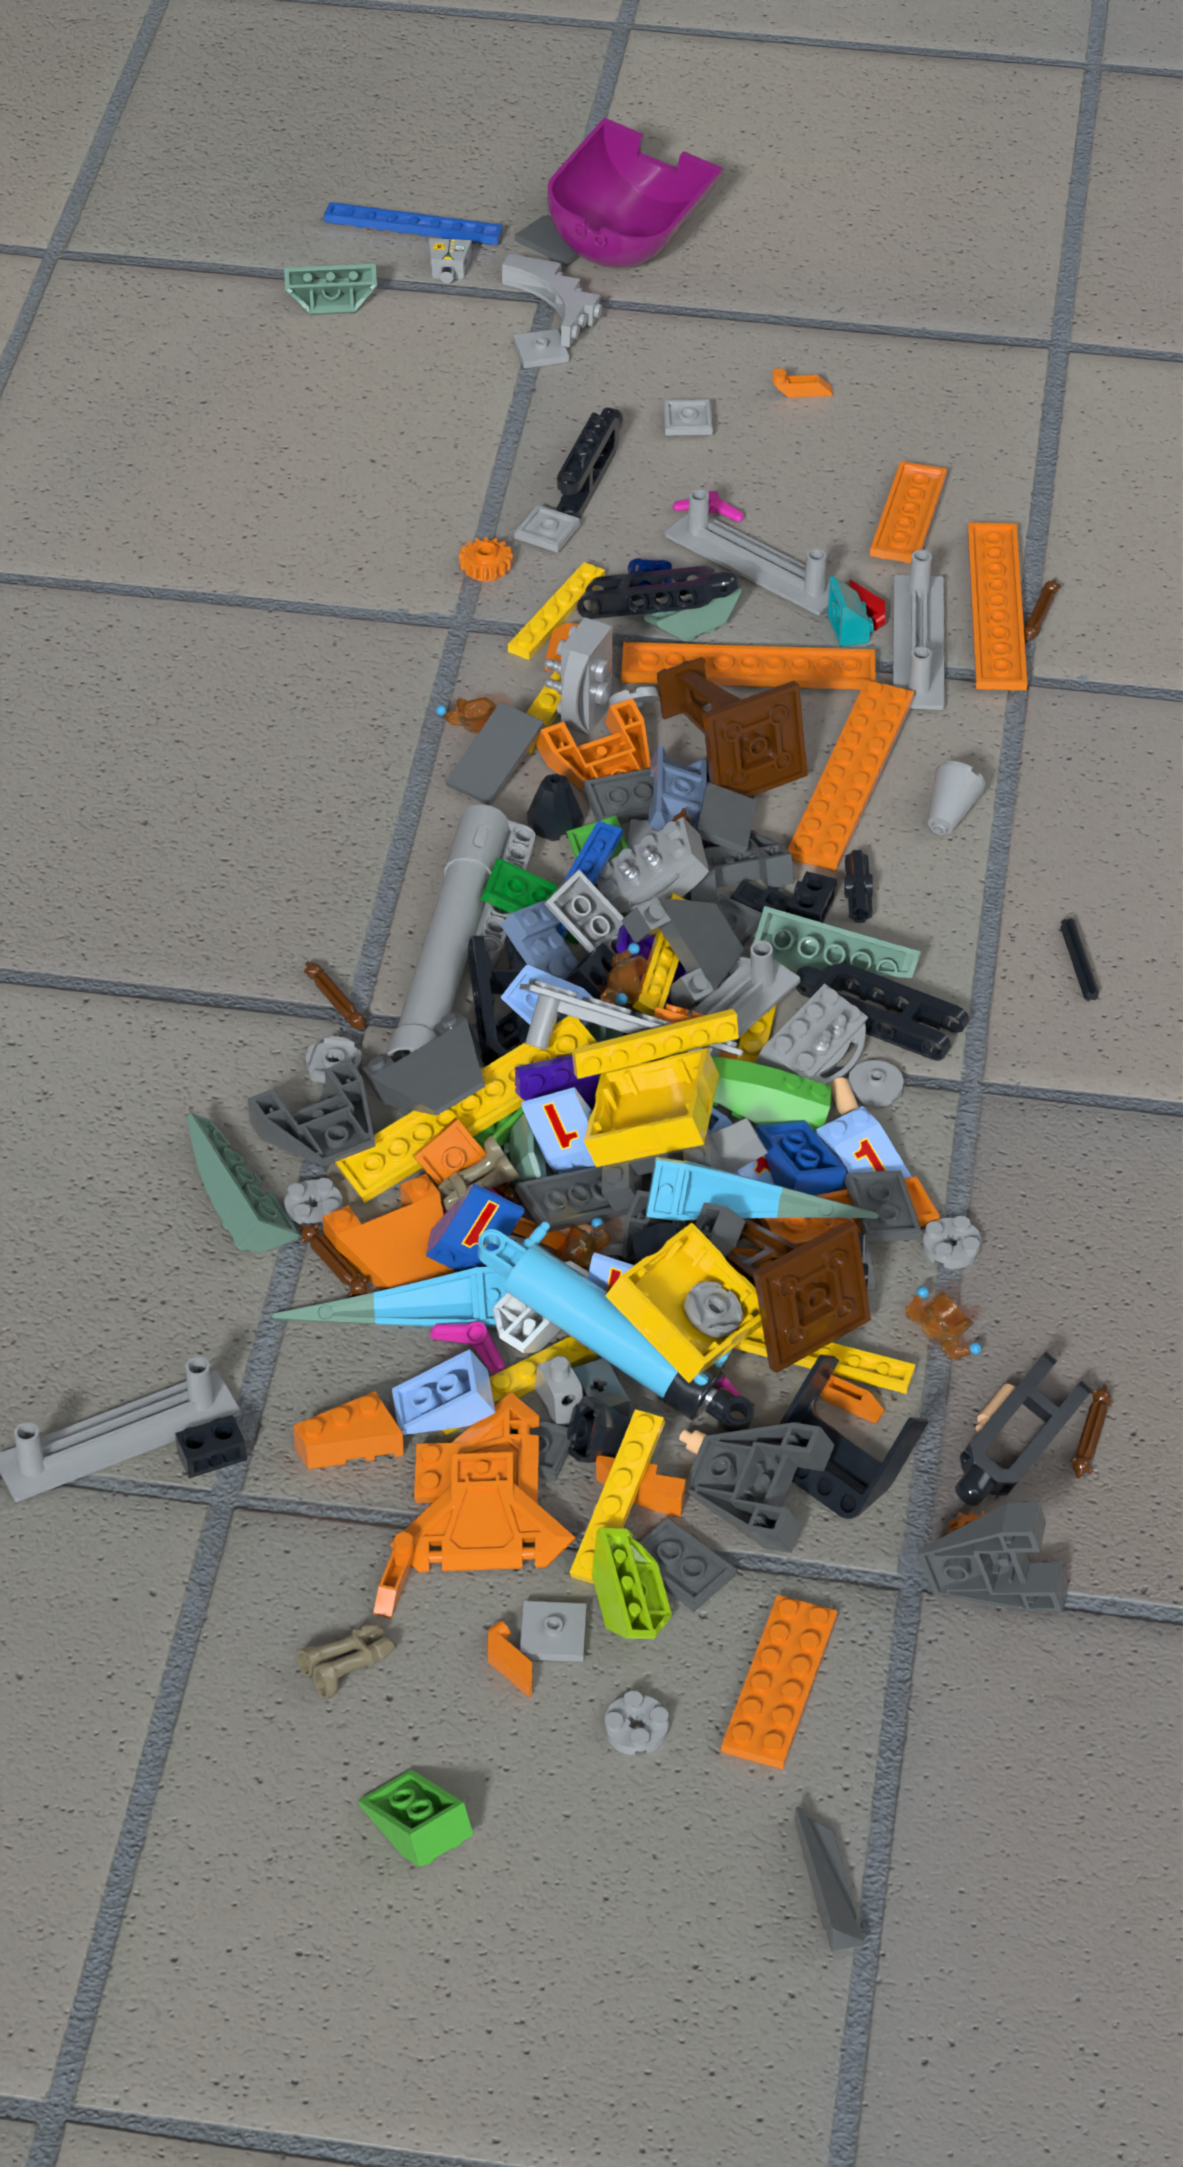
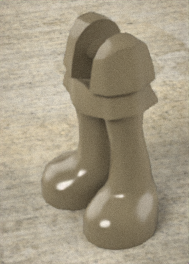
(494, 1160)
(367, 1650)

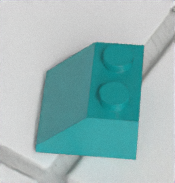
(847, 614)

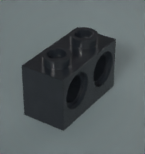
(813, 897)
(593, 971)
(210, 1446)

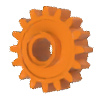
(485, 559)

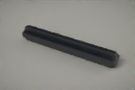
(1079, 959)

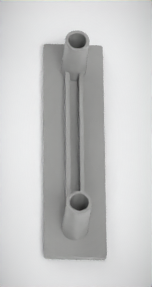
(772, 570)
(919, 633)
(750, 989)
(558, 1000)
(115, 1435)

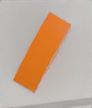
(656, 1491)

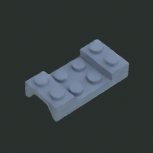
(675, 788)
(538, 941)

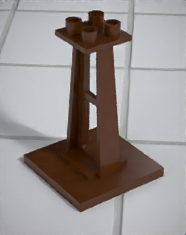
(749, 740)
(806, 1293)

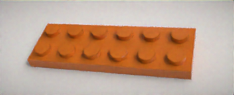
(908, 511)
(805, 1229)
(779, 1682)

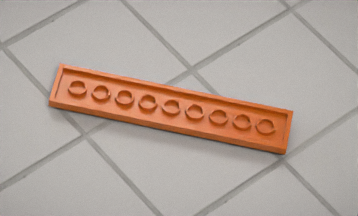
(996, 607)
(753, 664)
(850, 775)

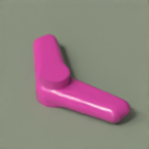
(715, 505)
(475, 1335)

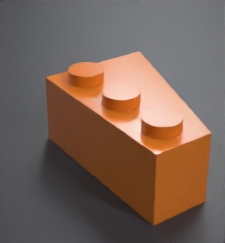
(348, 1432)

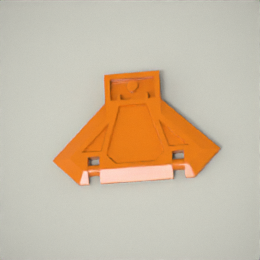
(484, 1436)
(485, 1521)

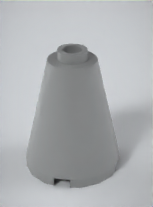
(953, 795)

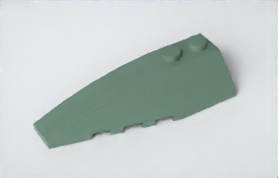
(812, 943)
(246, 1211)

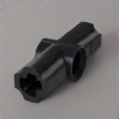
(858, 886)

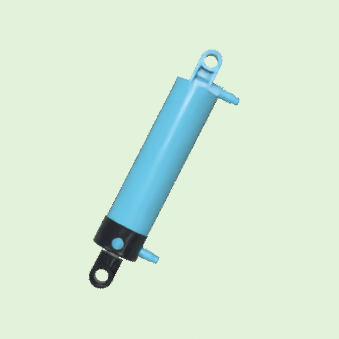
(589, 1317)

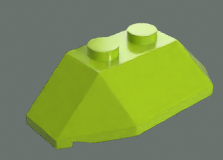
(628, 1586)

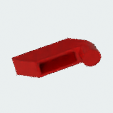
(874, 605)

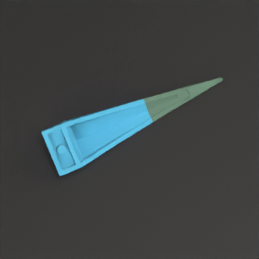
(683, 1187)
(441, 1300)

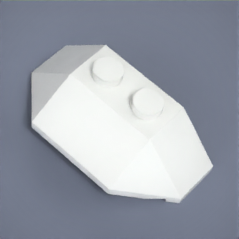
(523, 1326)

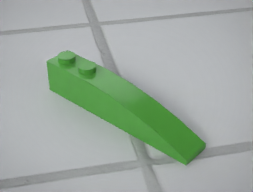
(769, 1094)

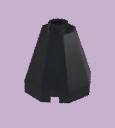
(554, 809)
(596, 1430)

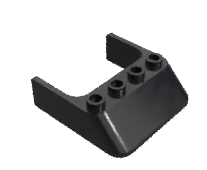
(852, 1475)

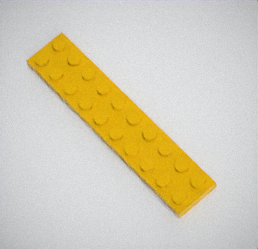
(392, 1157)

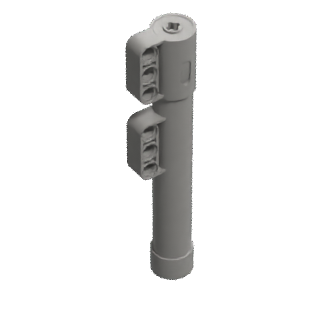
(458, 914)

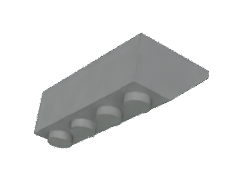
(585, 913)

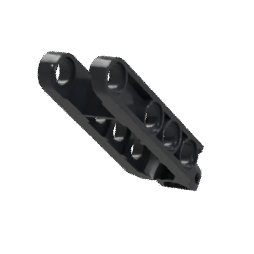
(578, 468)
(624, 588)
(484, 984)
(905, 1029)
(985, 1476)

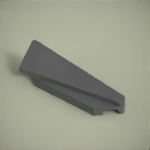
(828, 1882)

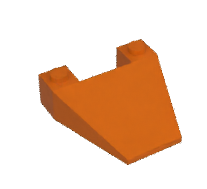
(612, 755)
(393, 1246)

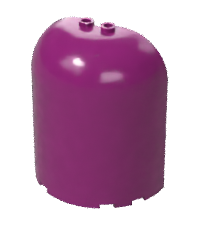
(620, 202)

